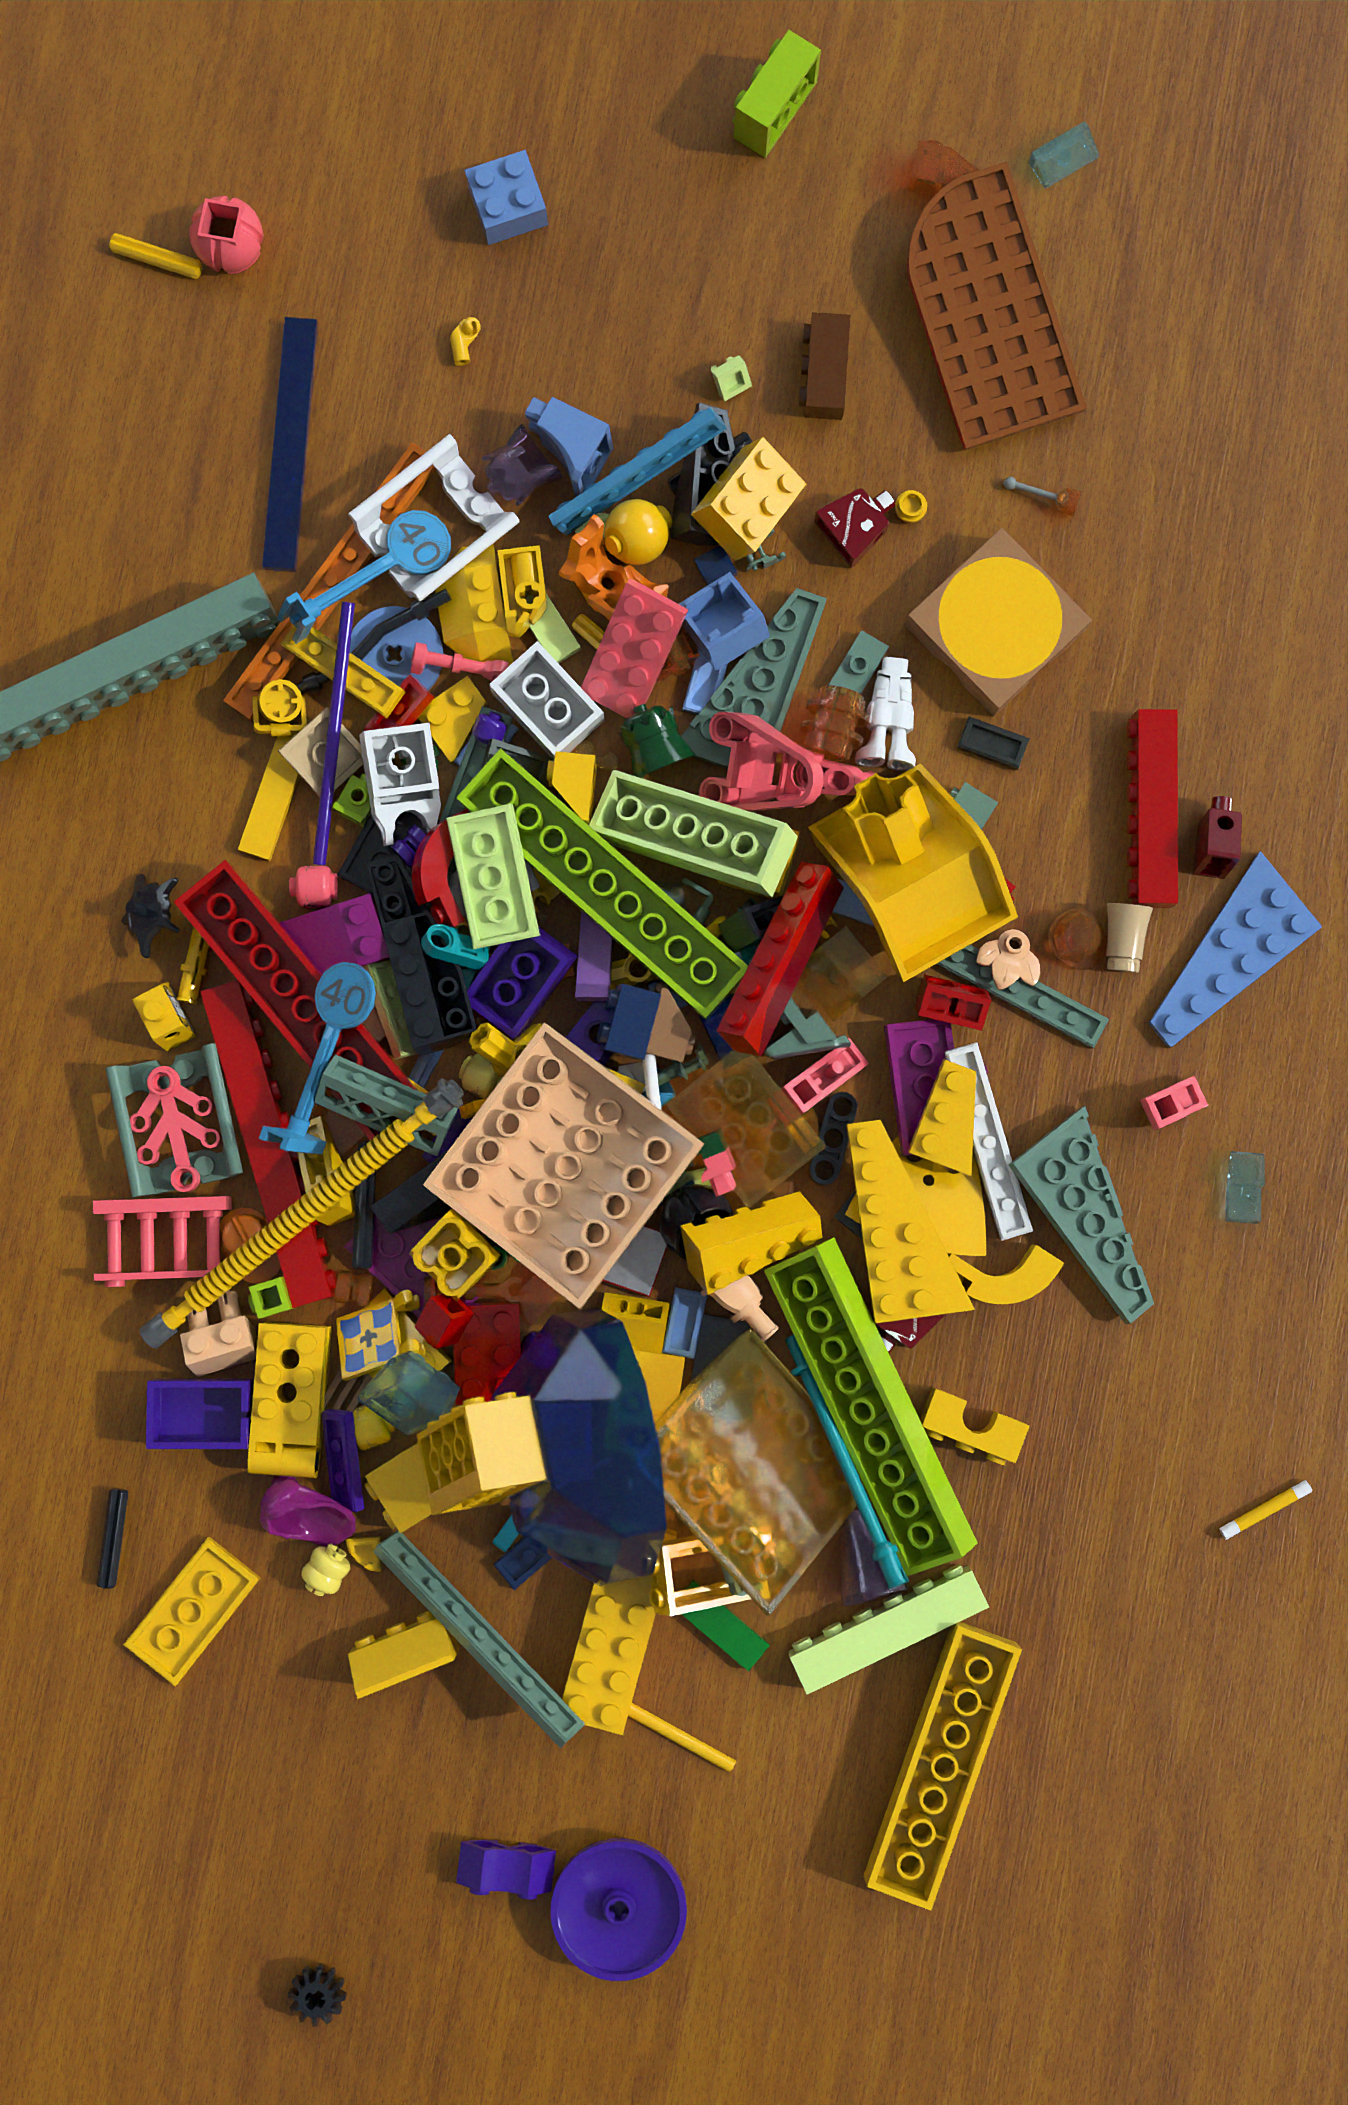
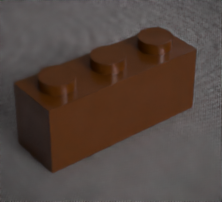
(825, 366)

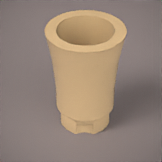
(1126, 935)

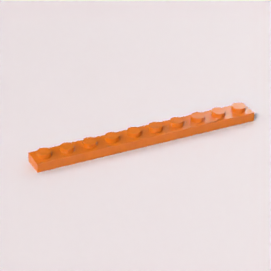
(346, 559)

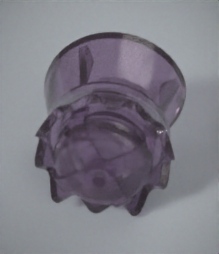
(518, 468)

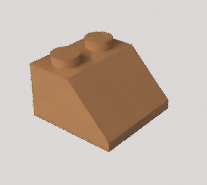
(670, 1033)

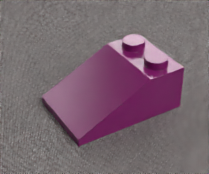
(340, 933)

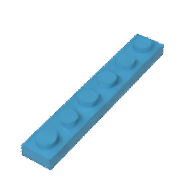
(645, 466)

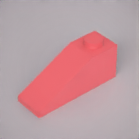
(824, 1077)

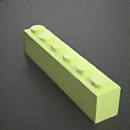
(888, 1628)

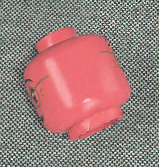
(314, 886)

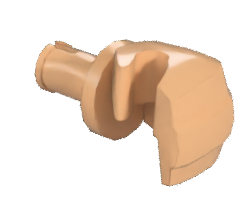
(744, 1301)

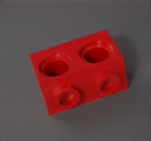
(953, 1002)

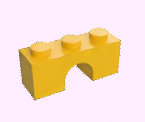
(1000, 1438)

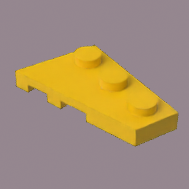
(948, 1119)

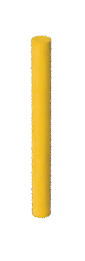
(681, 1738)

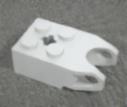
(404, 790)

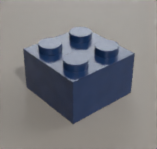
(628, 1022)

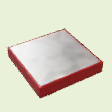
(639, 1262)

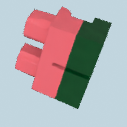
(718, 1162)

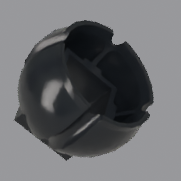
(686, 1205)

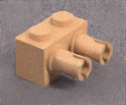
(221, 1344)

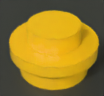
(911, 506)

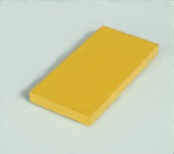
(192, 1611)

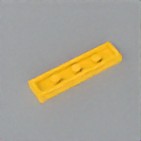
(361, 679)
(270, 805)

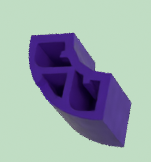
(513, 1869)

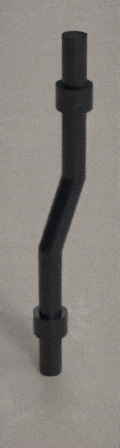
(418, 610)

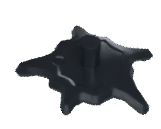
(149, 911)

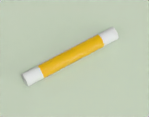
(1265, 1509)

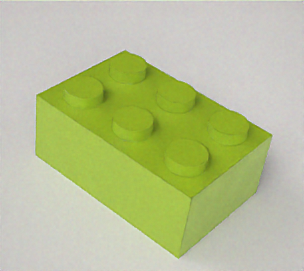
(776, 93)

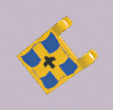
(373, 1336)

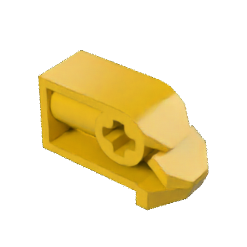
(522, 576)

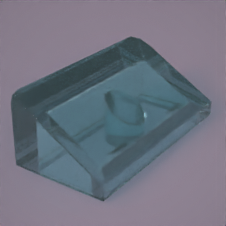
(1064, 155)

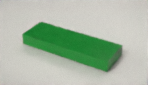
(729, 1632)

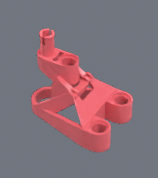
(752, 767)

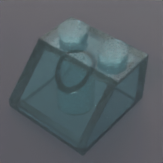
(409, 1393)

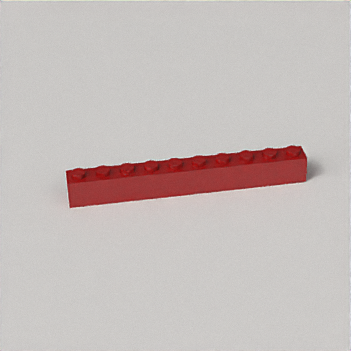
(258, 1105)

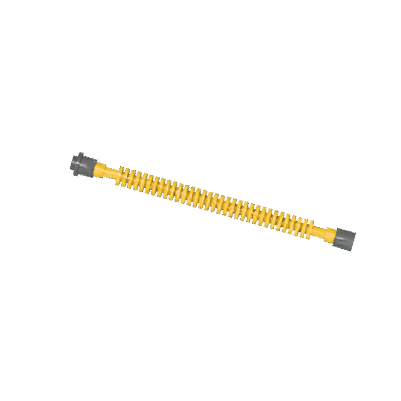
(302, 1212)

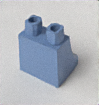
(573, 437)

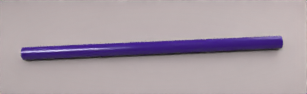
(333, 733)

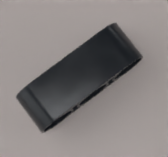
(832, 1121)

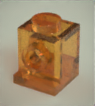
(679, 658)

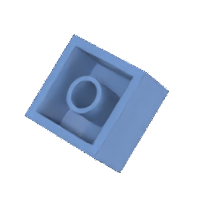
(506, 197)

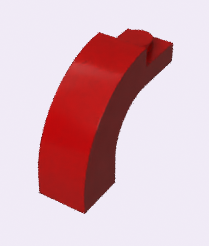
(430, 874)

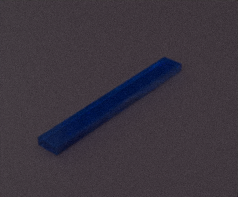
(290, 444)

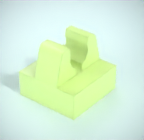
(731, 377)

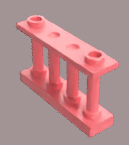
(147, 1212)

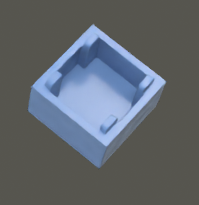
(724, 621)

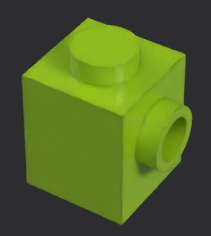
(269, 1298)

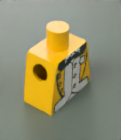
(164, 1016)

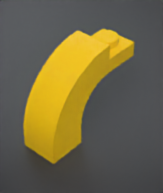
(1026, 1280)

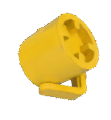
(279, 703)

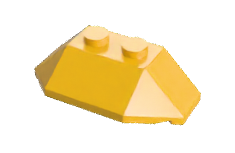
(475, 616)

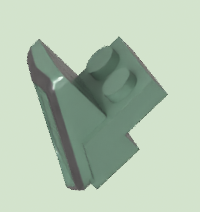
(806, 1035)

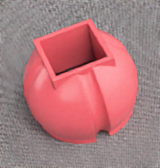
(222, 252)

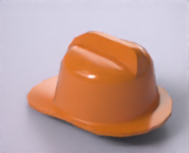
(237, 1229)

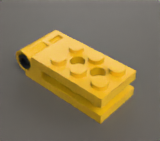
(283, 1431)

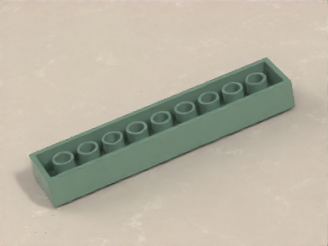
(134, 663)

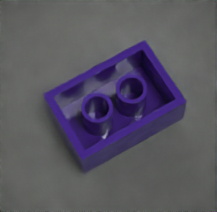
(519, 981)

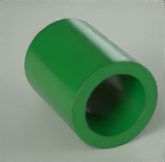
(505, 1258)

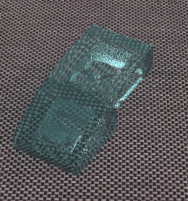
(1244, 1187)

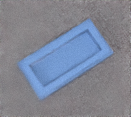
(684, 1323)

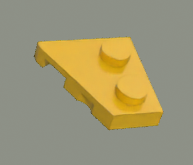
(453, 716)

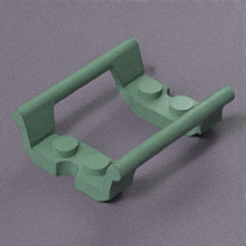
(210, 1164)

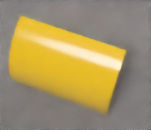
(642, 1318)

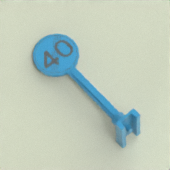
(414, 543)
(343, 1001)

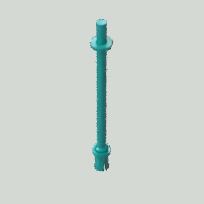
(884, 1550)

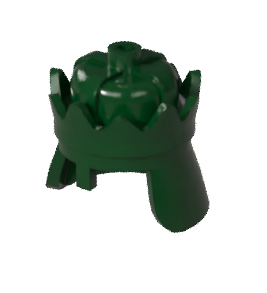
(653, 739)

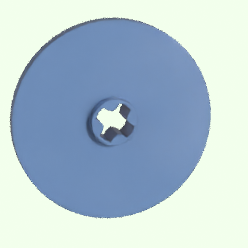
(403, 638)

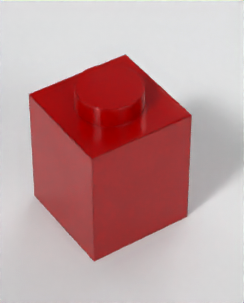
(443, 1321)

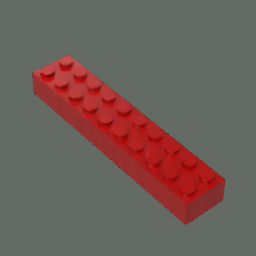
(276, 972)

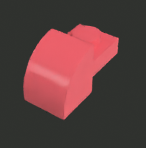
(1173, 1103)

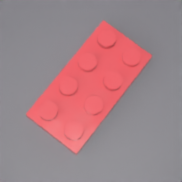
(633, 649)

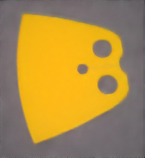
(951, 1203)

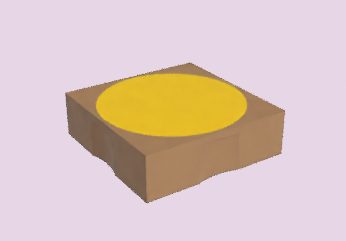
(997, 621)

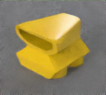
(454, 1254)

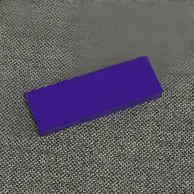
(342, 1458)

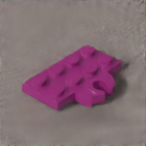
(914, 1061)
(393, 1262)

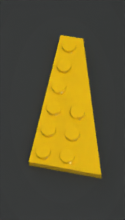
(902, 1250)

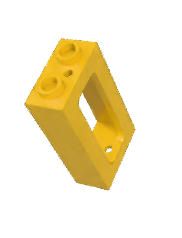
(671, 1602)

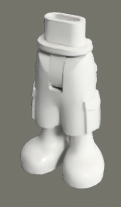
(890, 711)

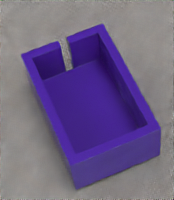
(198, 1413)

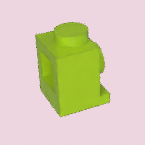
(348, 808)

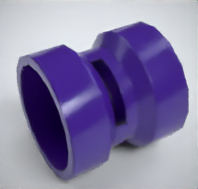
(404, 851)

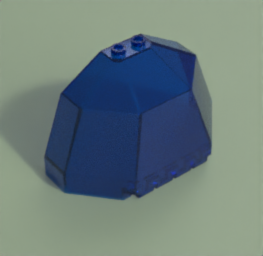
(598, 1449)

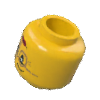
(371, 1429)

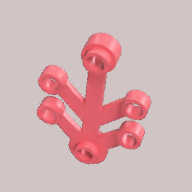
(172, 1123)

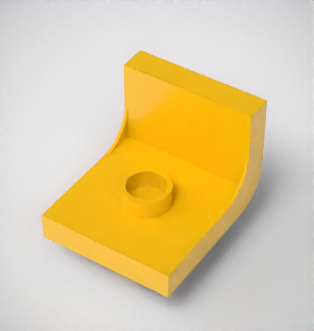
(916, 868)

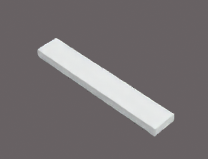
(992, 1151)

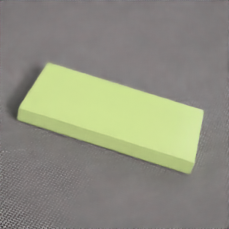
(493, 876)

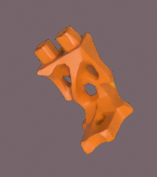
(589, 565)

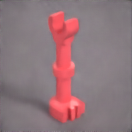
(456, 663)

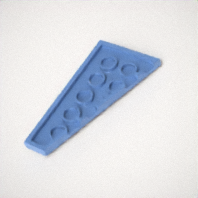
(1243, 942)

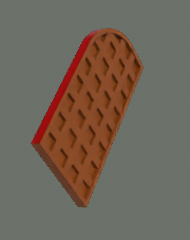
(989, 311)

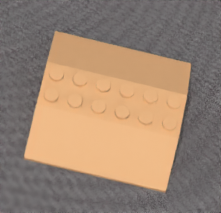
(563, 1165)

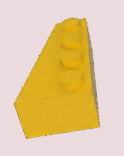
(749, 1240)

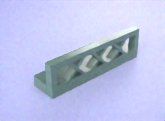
(383, 1095)

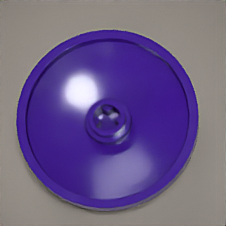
(618, 1909)

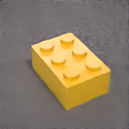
(748, 499)

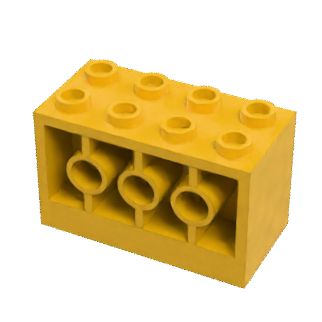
(481, 1453)

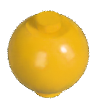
(637, 531)

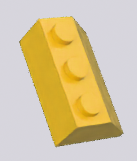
(400, 1654)

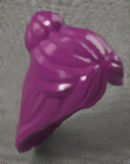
(304, 1514)

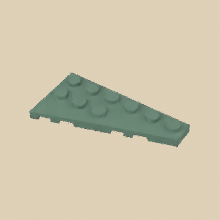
(763, 678)
(1081, 1204)

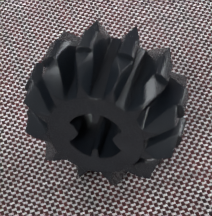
(326, 2004)

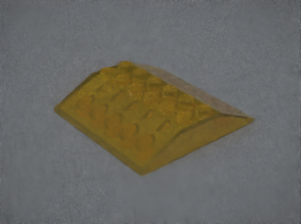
(753, 1470)

